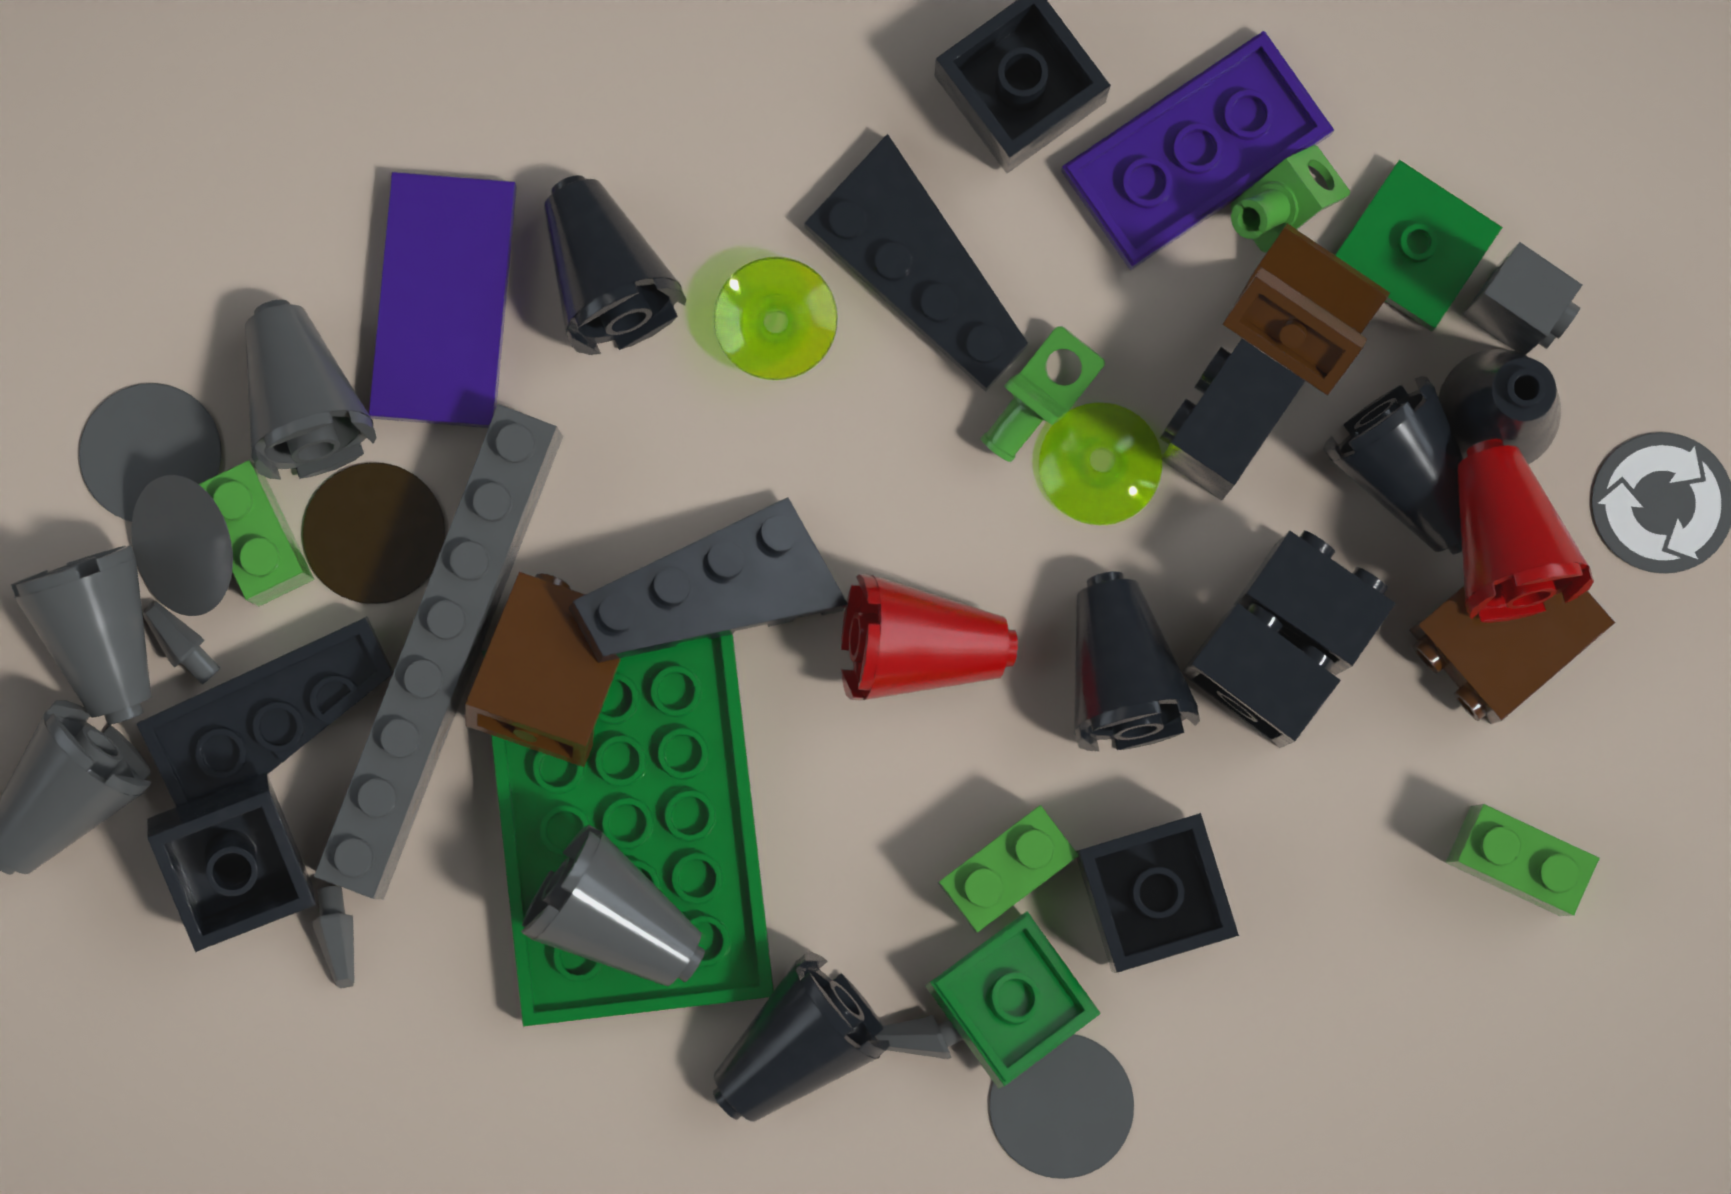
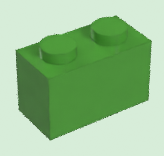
(263, 546)
(1522, 860)
(1008, 869)

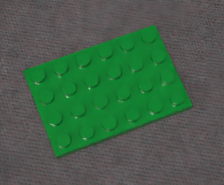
(677, 802)

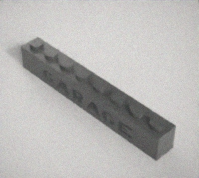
(439, 653)

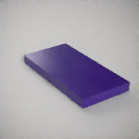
(1196, 150)
(442, 300)

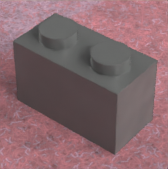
(1525, 301)

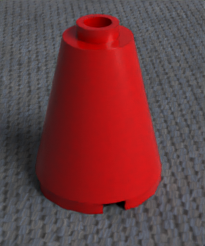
(1512, 538)
(918, 641)

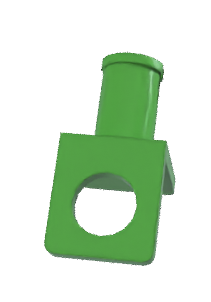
(1285, 197)
(1039, 396)

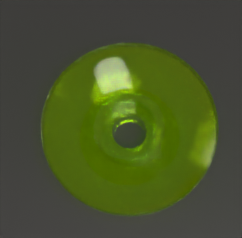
(767, 288)
(1096, 495)

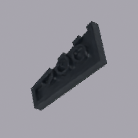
(910, 256)
(721, 584)
(263, 713)

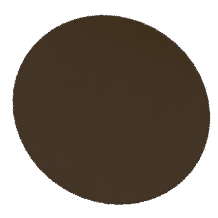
(373, 533)

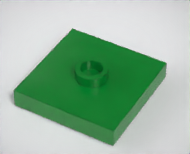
(1418, 244)
(1012, 1000)

